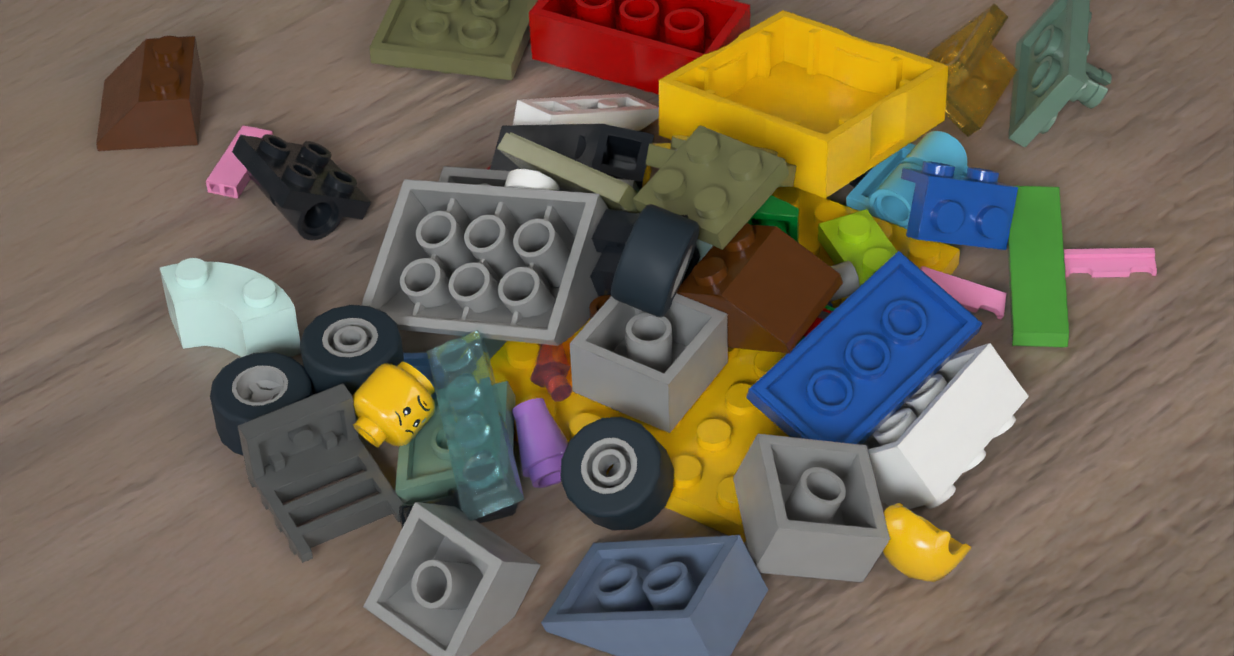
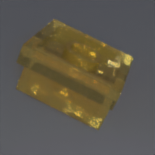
(975, 70)

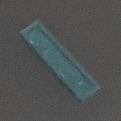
(474, 426)

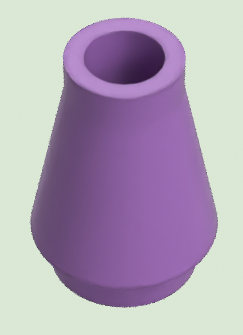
(539, 443)

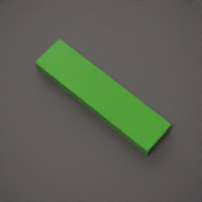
(1037, 269)

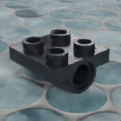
(302, 183)

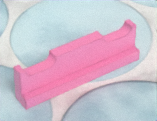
(1110, 261)
(970, 294)

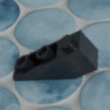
(600, 146)

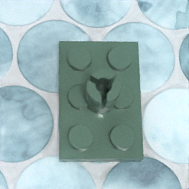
(1053, 70)

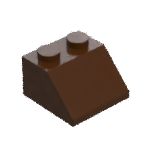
(153, 97)
(764, 286)

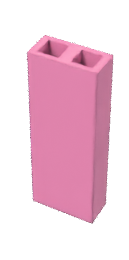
(229, 174)

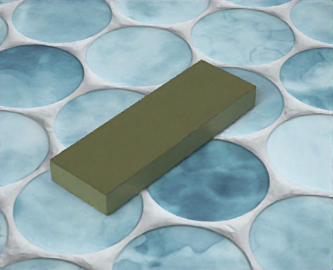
(568, 172)

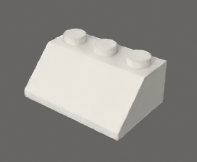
(944, 429)

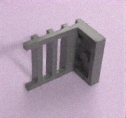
(305, 450)

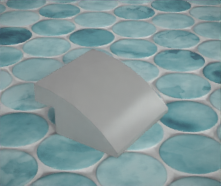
(488, 258)

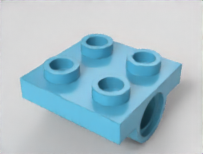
(890, 196)

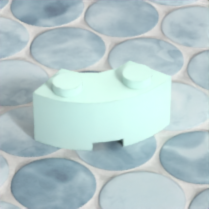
(229, 308)

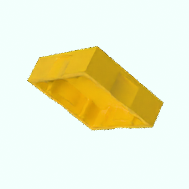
(810, 96)

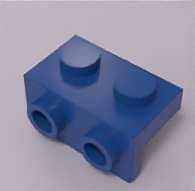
(960, 208)

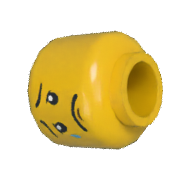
(393, 404)

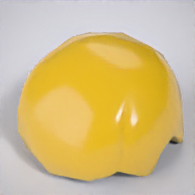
(919, 546)

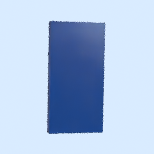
(865, 357)

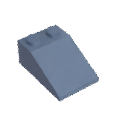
(660, 597)

